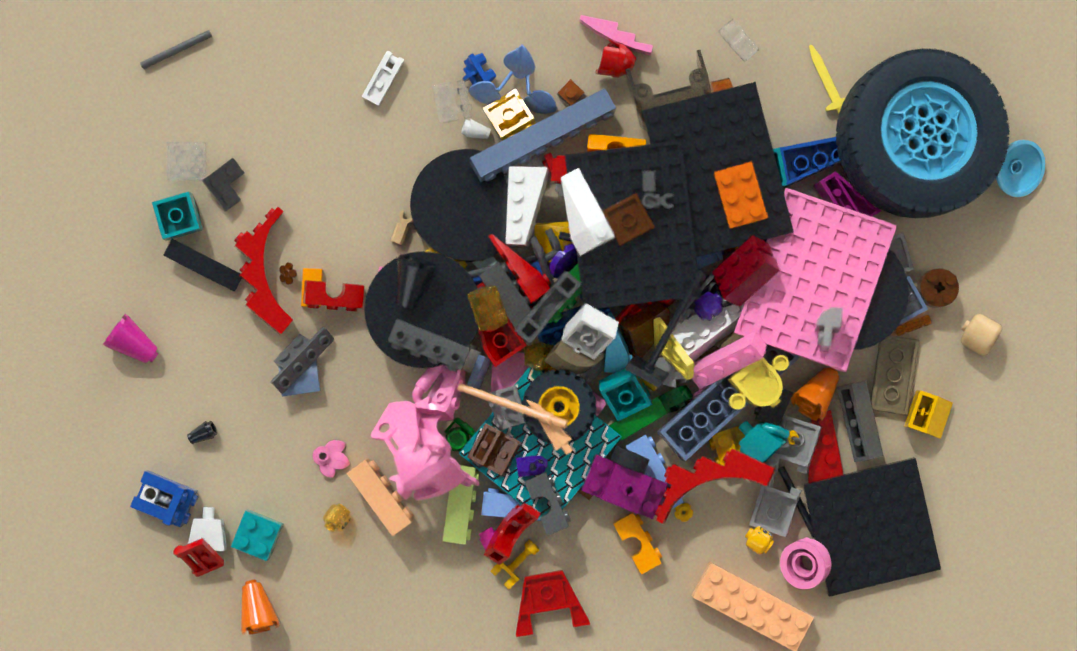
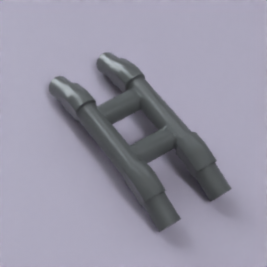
(544, 258)

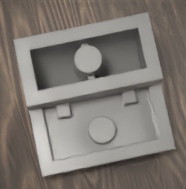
(827, 323)

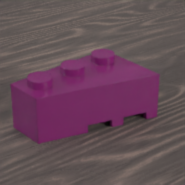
(840, 192)

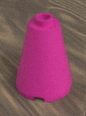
(131, 341)

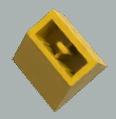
(928, 414)

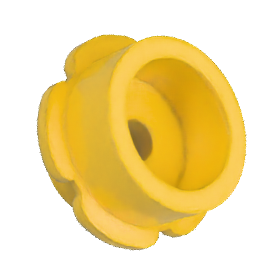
(683, 517)

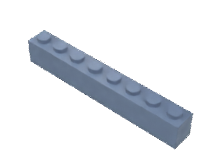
(543, 135)

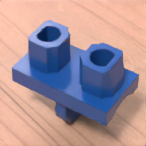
(475, 72)

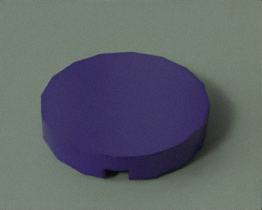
(563, 261)

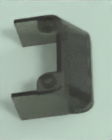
(644, 99)

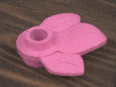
(334, 458)

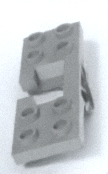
(775, 507)

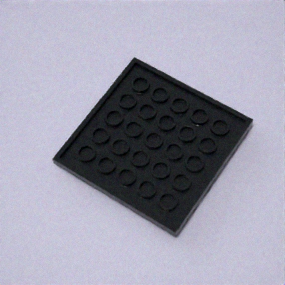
(873, 526)

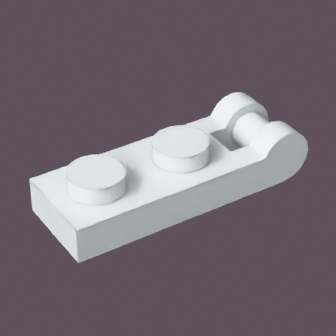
(382, 78)

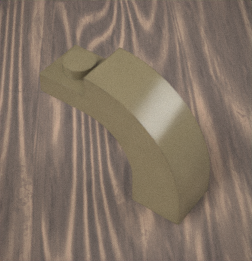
(565, 358)

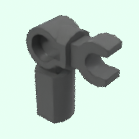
(649, 186)

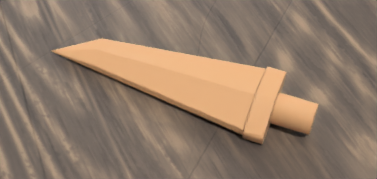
(555, 433)

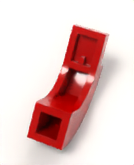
(509, 531)

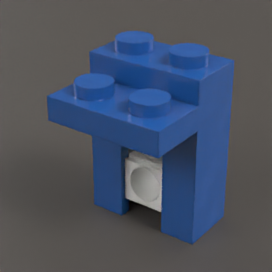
(180, 504)

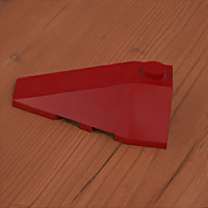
(527, 276)

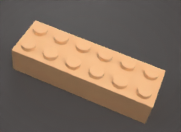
(752, 606)

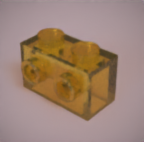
(488, 308)
(536, 355)

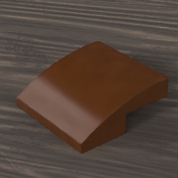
(494, 450)

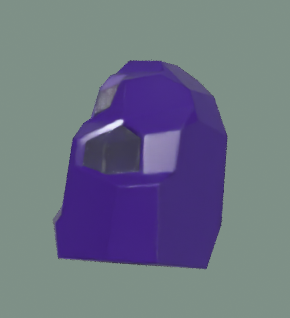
(531, 465)

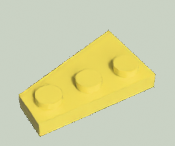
(673, 351)

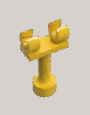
(530, 548)

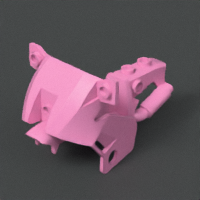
(423, 453)

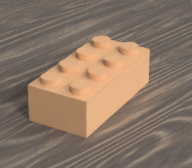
(380, 496)

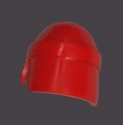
(615, 60)

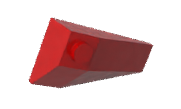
(502, 342)

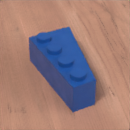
(808, 159)

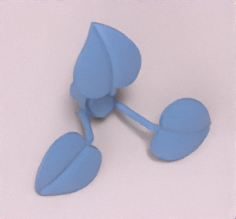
(521, 65)

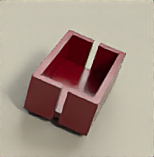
(746, 271)

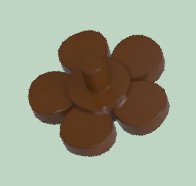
(287, 273)

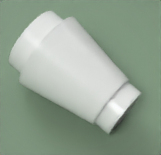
(475, 130)

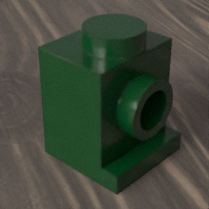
(676, 398)

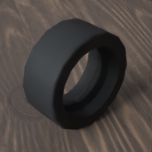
(630, 459)

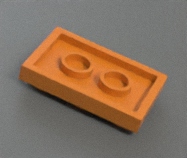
(740, 195)

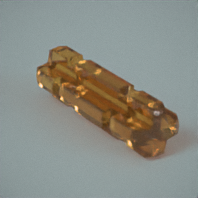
(913, 325)

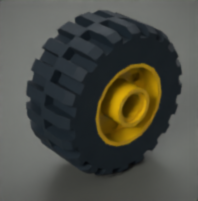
(563, 388)

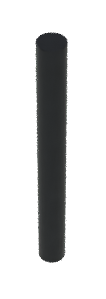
(800, 505)

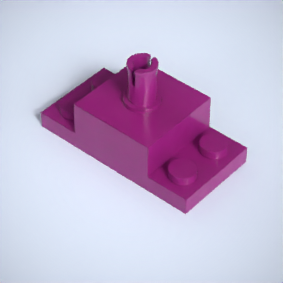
(624, 487)

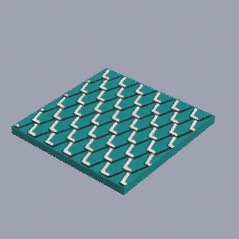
(566, 470)

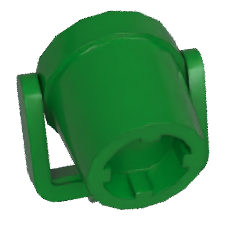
(458, 436)

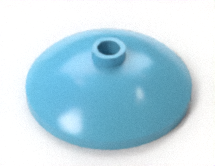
(1021, 169)

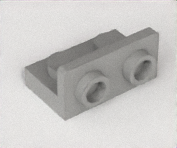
(503, 416)

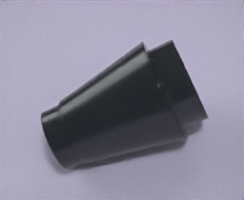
(203, 432)

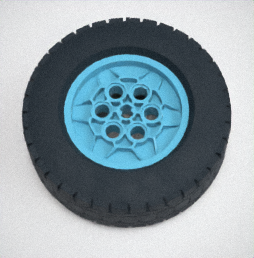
(876, 143)

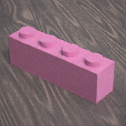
(728, 360)

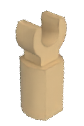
(401, 229)

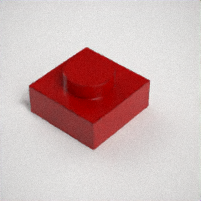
(548, 160)

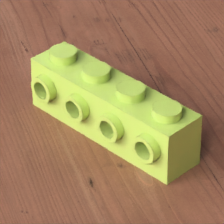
(460, 511)

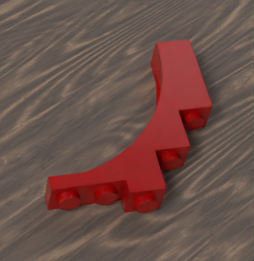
(262, 302)
(736, 466)

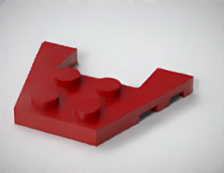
(548, 593)

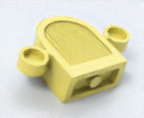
(758, 383)

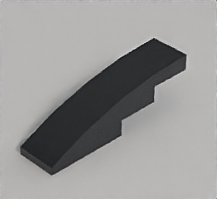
(203, 265)

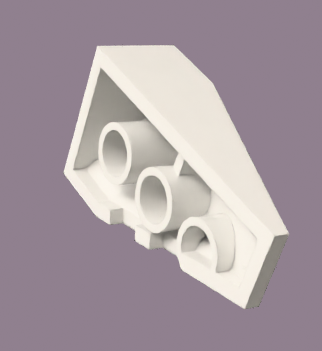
(585, 219)

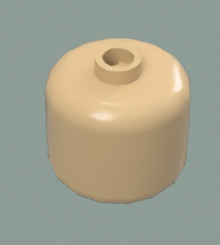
(980, 334)

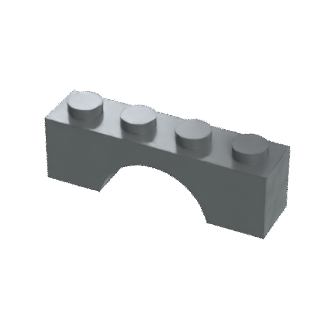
(547, 306)

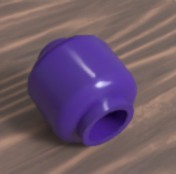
(708, 306)

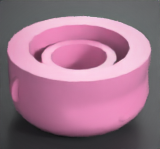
(796, 572)

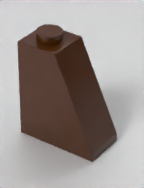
(639, 328)

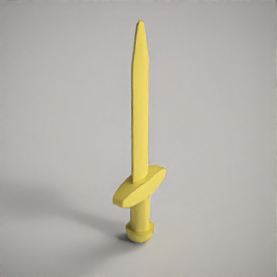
(827, 81)

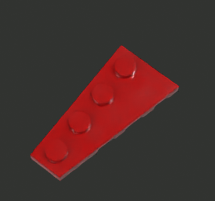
(826, 456)

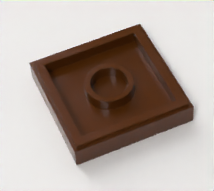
(628, 219)

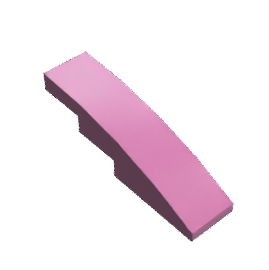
(608, 30)

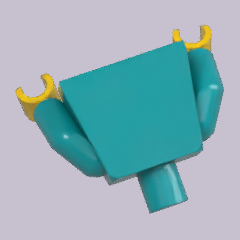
(764, 439)

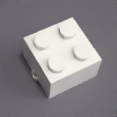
(590, 331)

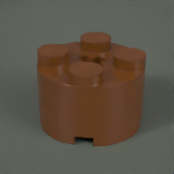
(947, 282)

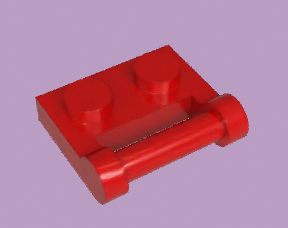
(203, 554)

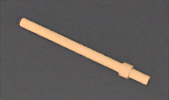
(547, 418)

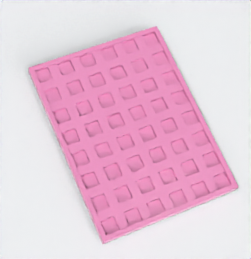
(822, 265)

